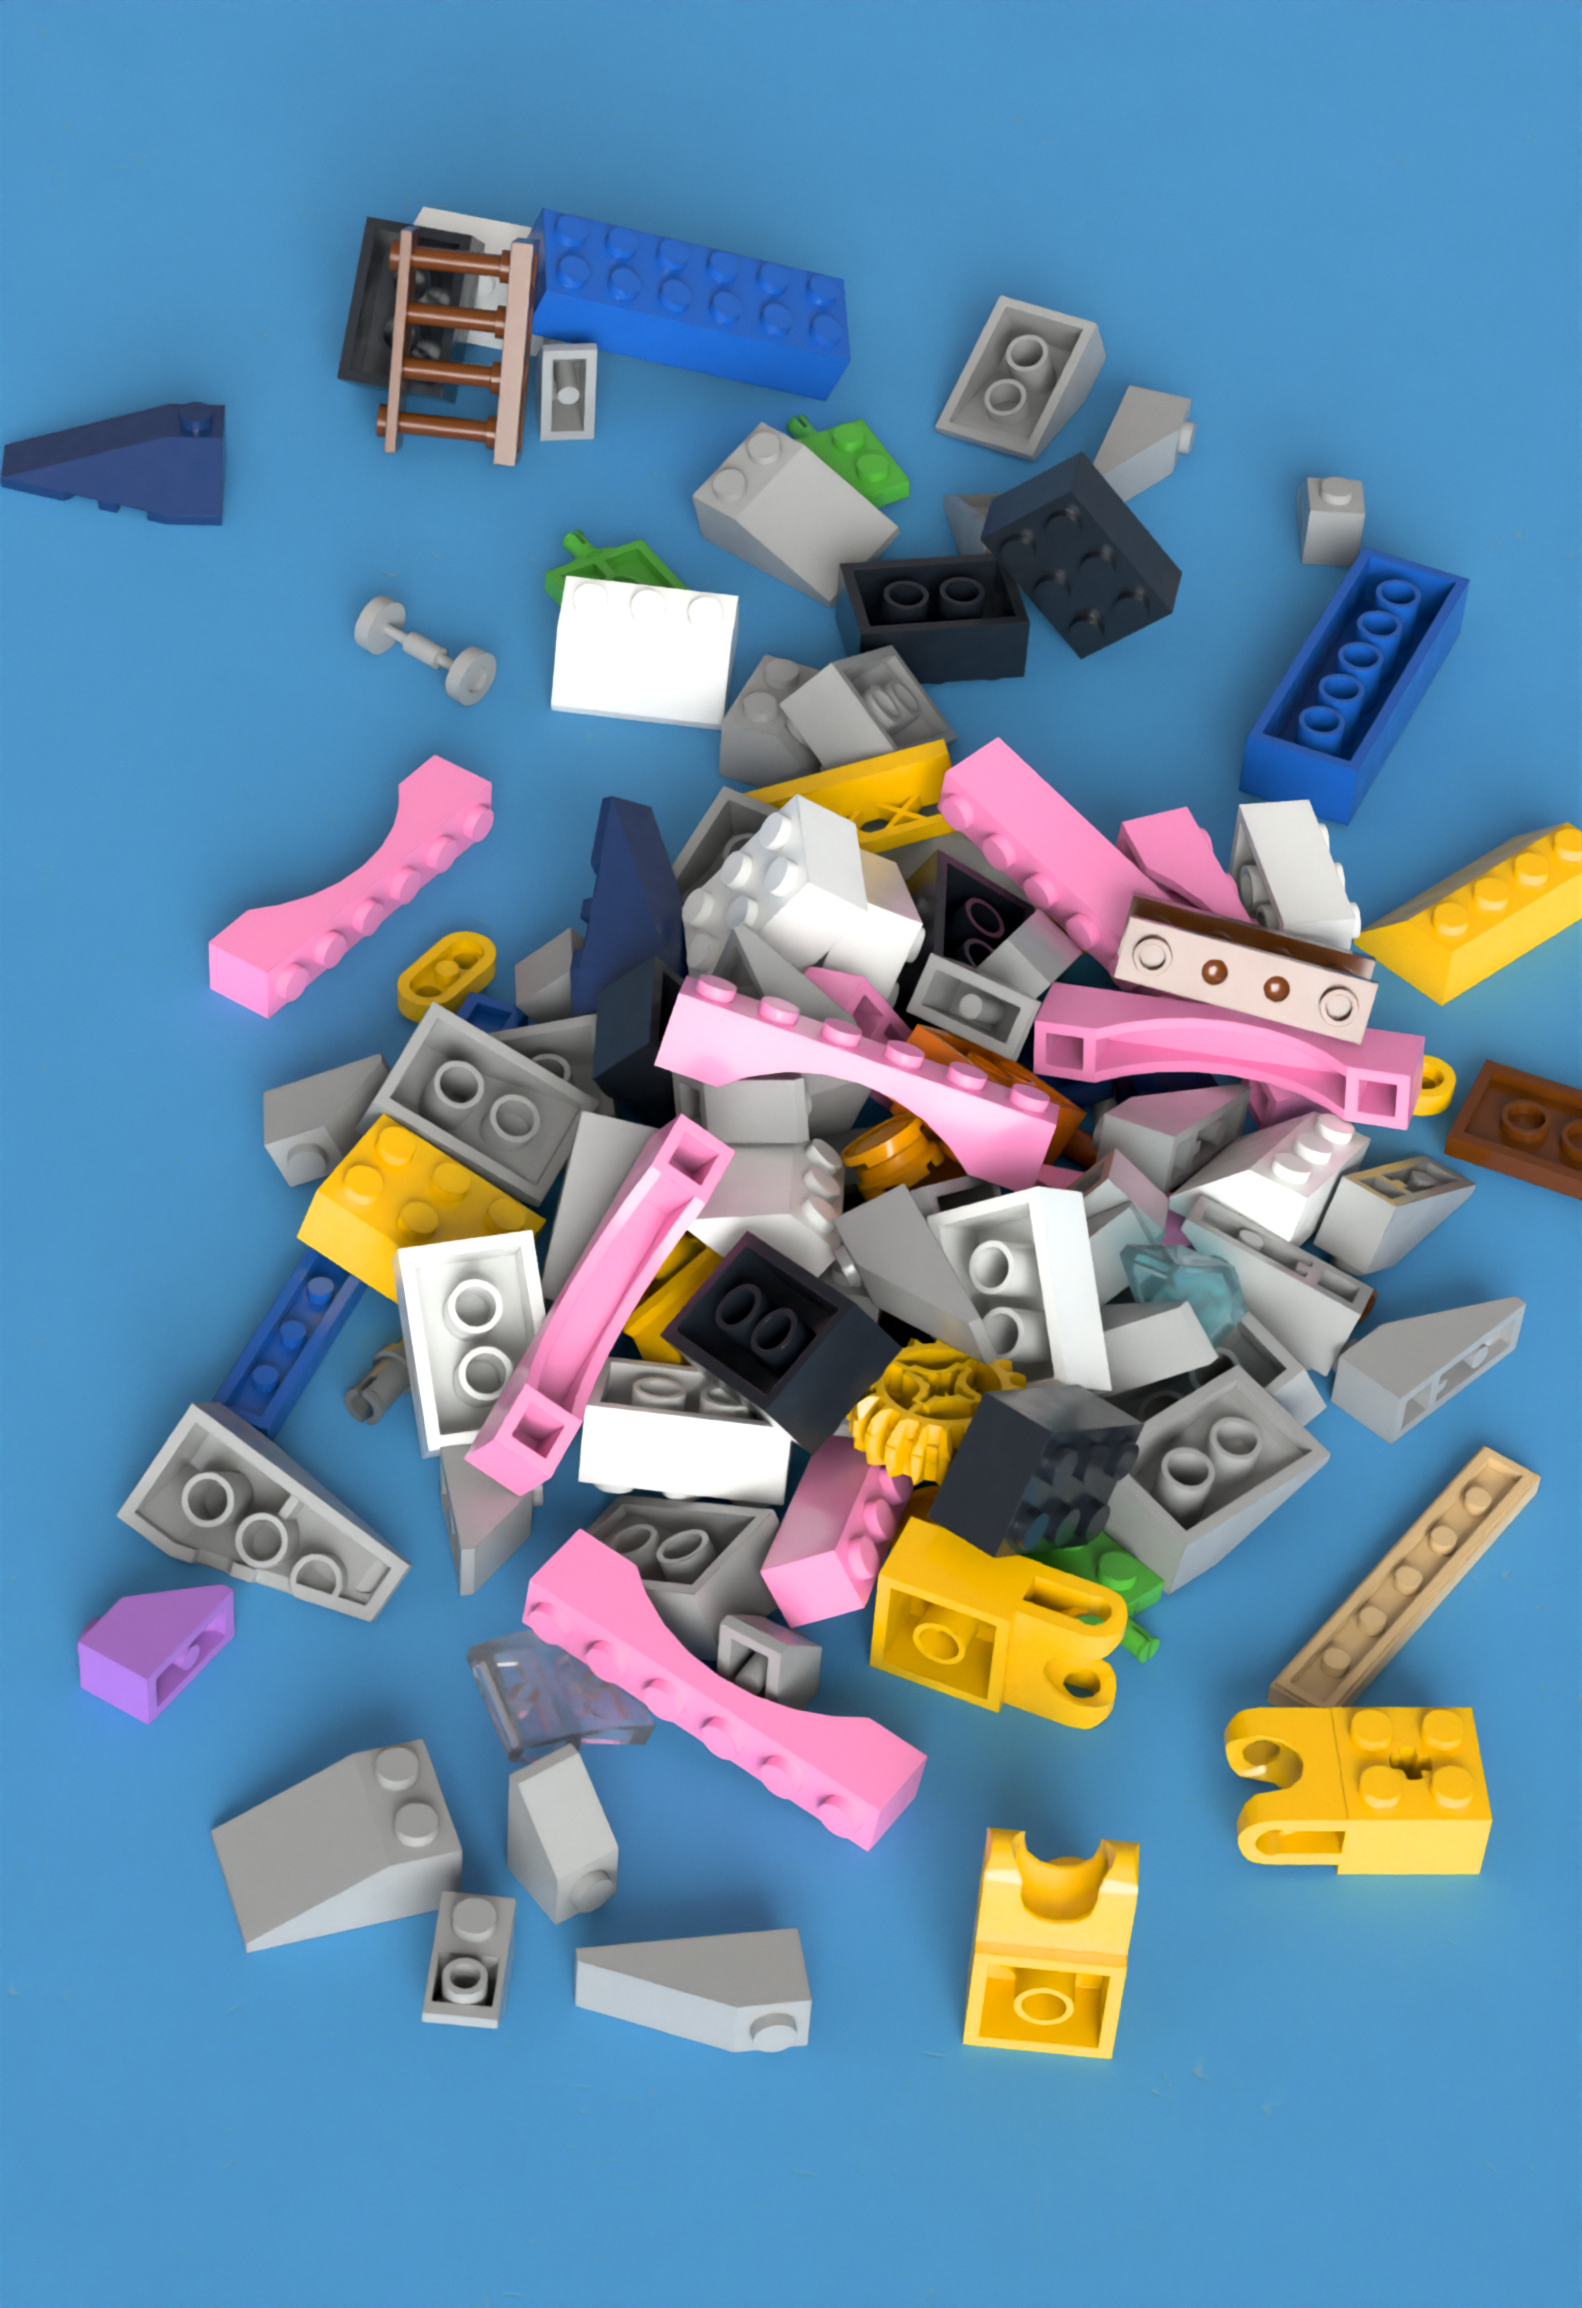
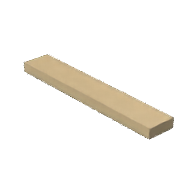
(1406, 1584)

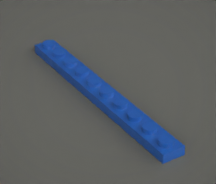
(315, 1302)

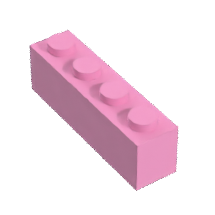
(834, 1534)

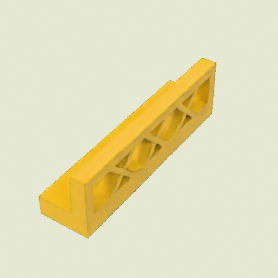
(877, 788)

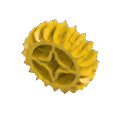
(924, 1407)

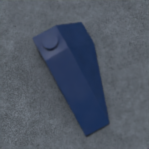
(148, 460)
(632, 906)

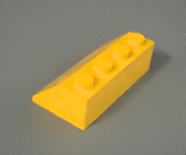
(1483, 914)

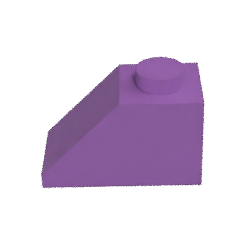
(154, 1646)

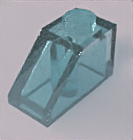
(1181, 1273)

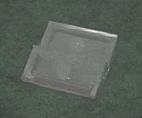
(551, 1699)

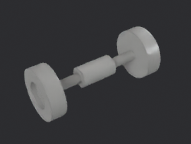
(382, 626)

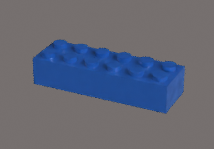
(689, 306)
(1354, 685)

